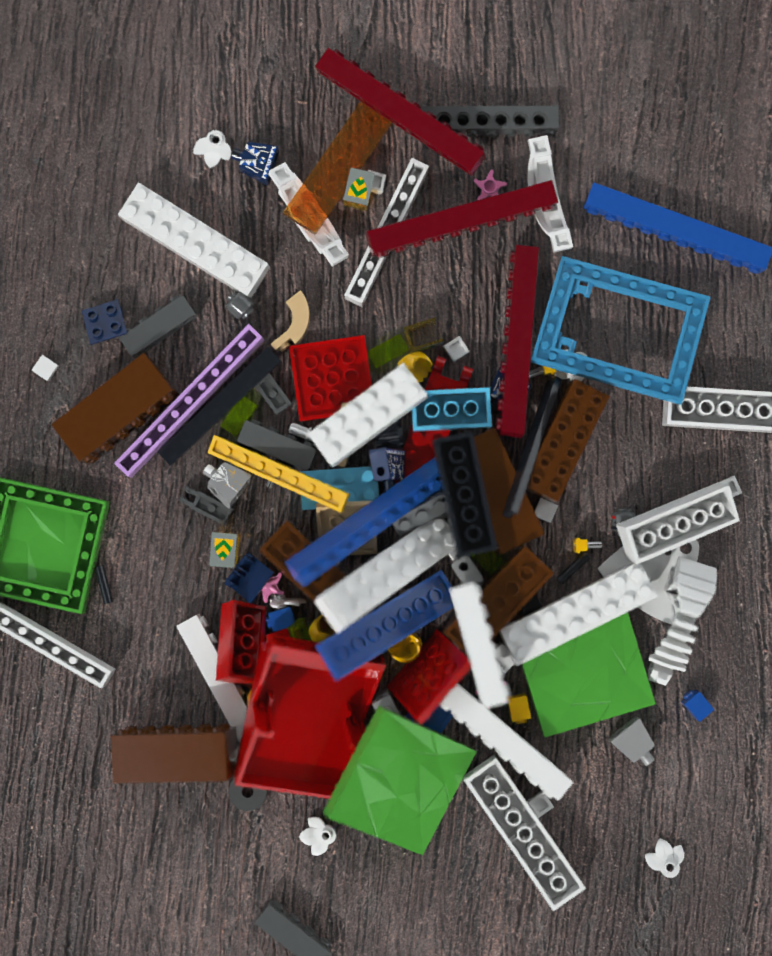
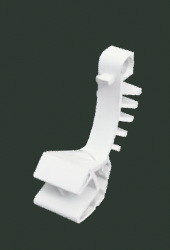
(690, 593)

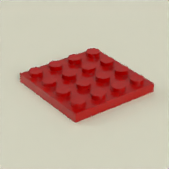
(328, 375)
(430, 677)

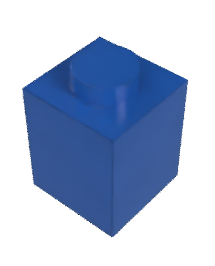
(280, 618)
(697, 704)

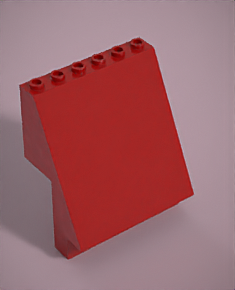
(301, 720)

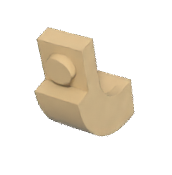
(299, 325)

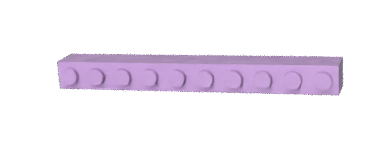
(189, 401)

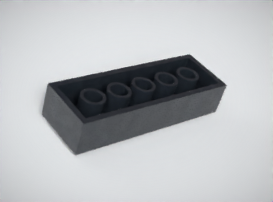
(464, 494)

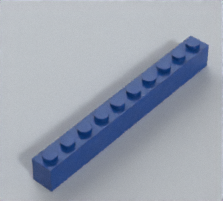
(678, 228)
(365, 524)

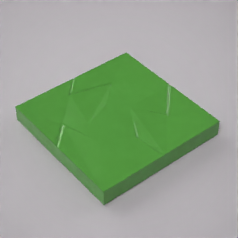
(49, 544)
(588, 678)
(399, 781)

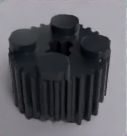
(390, 437)

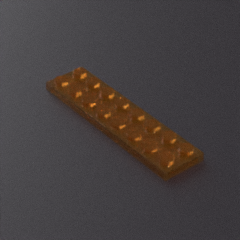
(330, 175)

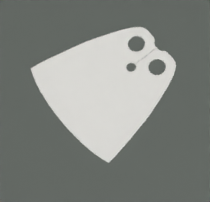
(657, 572)

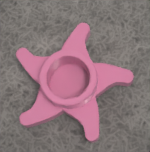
(489, 186)
(271, 587)

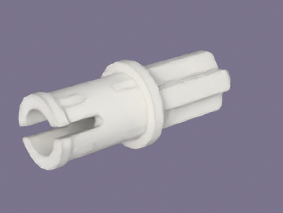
(300, 431)

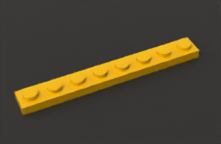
(279, 473)

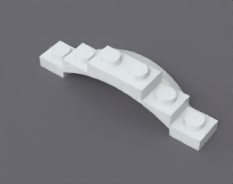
(540, 171)
(326, 239)

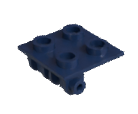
(104, 322)
(249, 577)

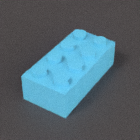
(453, 410)
(355, 481)

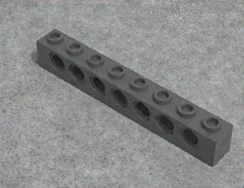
(548, 114)

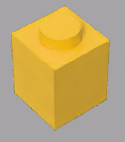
(518, 708)

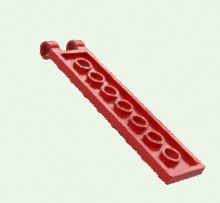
(418, 444)

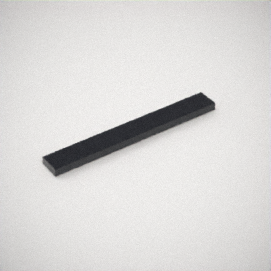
(219, 406)
(531, 447)

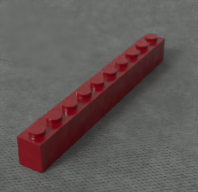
(400, 111)
(461, 218)
(518, 341)

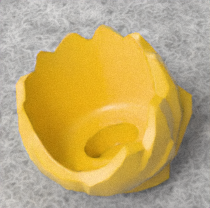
(417, 364)
(320, 630)
(407, 649)

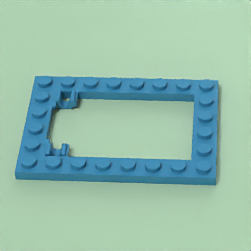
(566, 283)

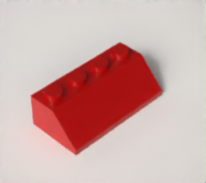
(239, 641)

